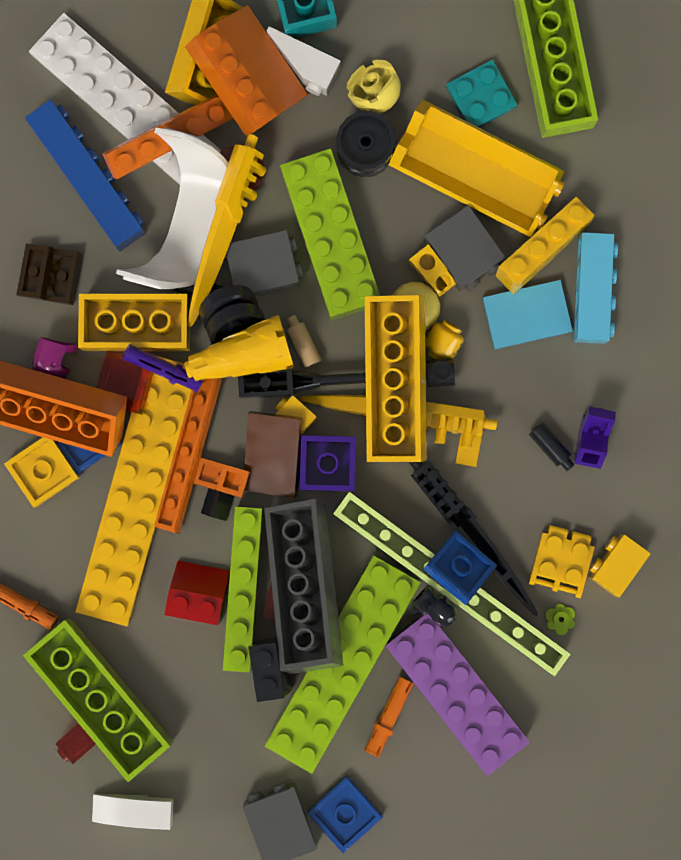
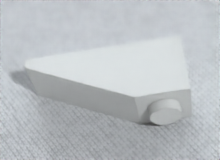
(311, 66)

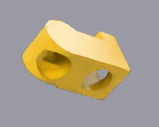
(432, 270)

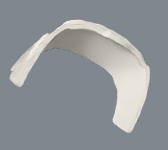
(201, 177)

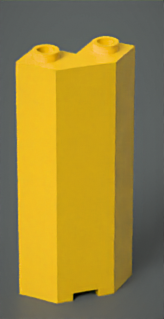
(477, 168)

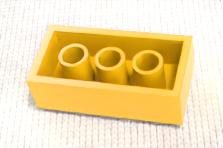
(141, 320)

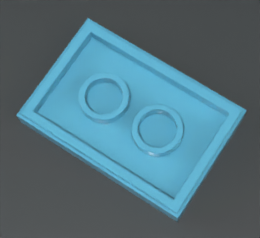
(527, 315)

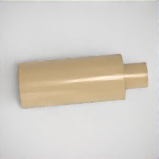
(303, 342)

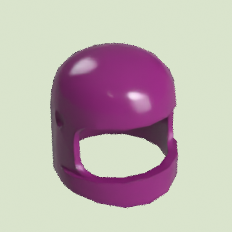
(49, 355)

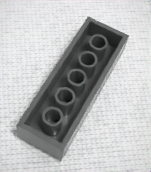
(303, 587)

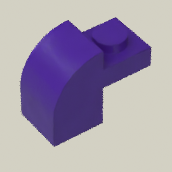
(593, 437)

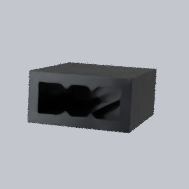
(268, 679)

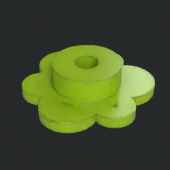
(553, 616)

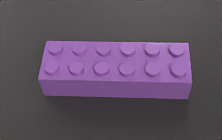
(457, 693)

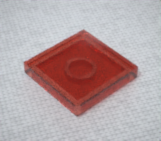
(126, 380)

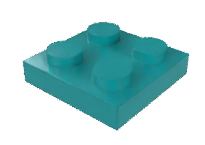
(481, 95)

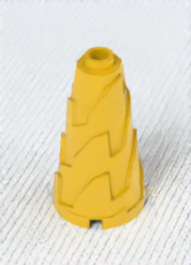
(250, 351)

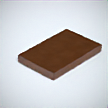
(272, 453)

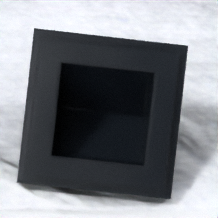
(217, 504)

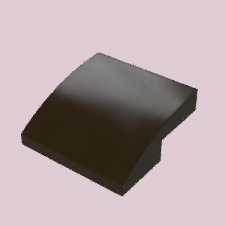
(49, 274)

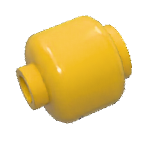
(443, 340)

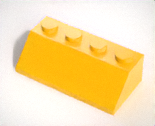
(186, 78)

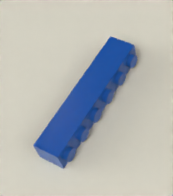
(85, 176)

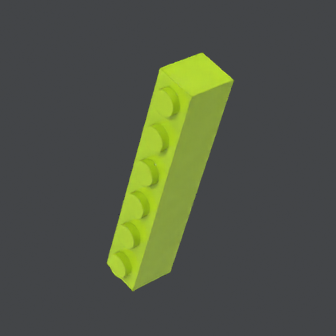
(243, 588)

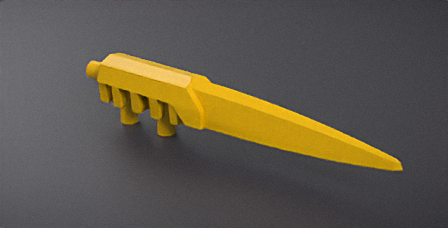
(226, 216)
(438, 416)

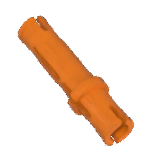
(29, 609)
(387, 720)

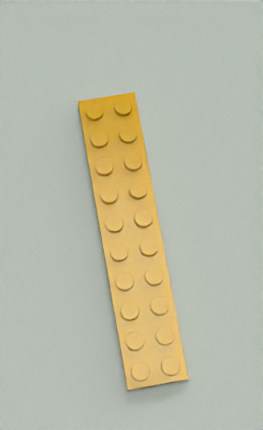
(133, 504)

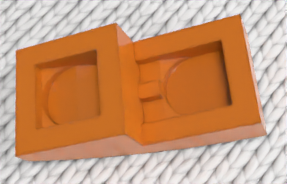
(221, 477)

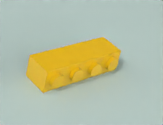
(544, 245)

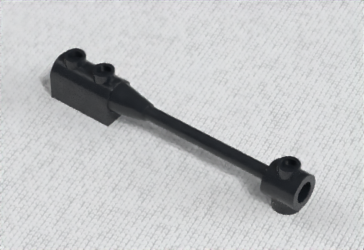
(291, 382)

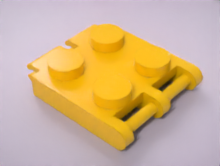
(562, 560)

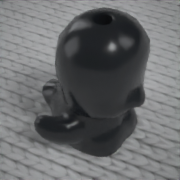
(436, 606)

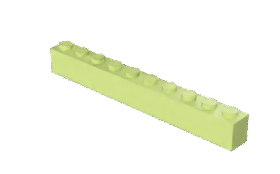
(481, 606)

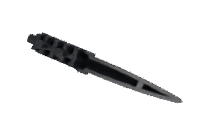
(463, 520)

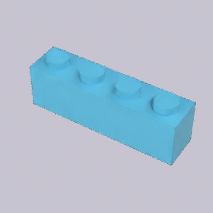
(594, 288)

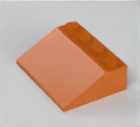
(246, 70)

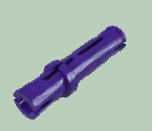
(161, 367)

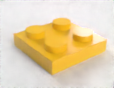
(41, 471)

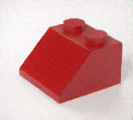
(197, 593)

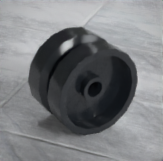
(363, 128)
(229, 311)

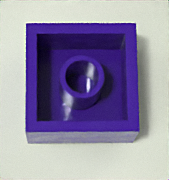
(327, 463)

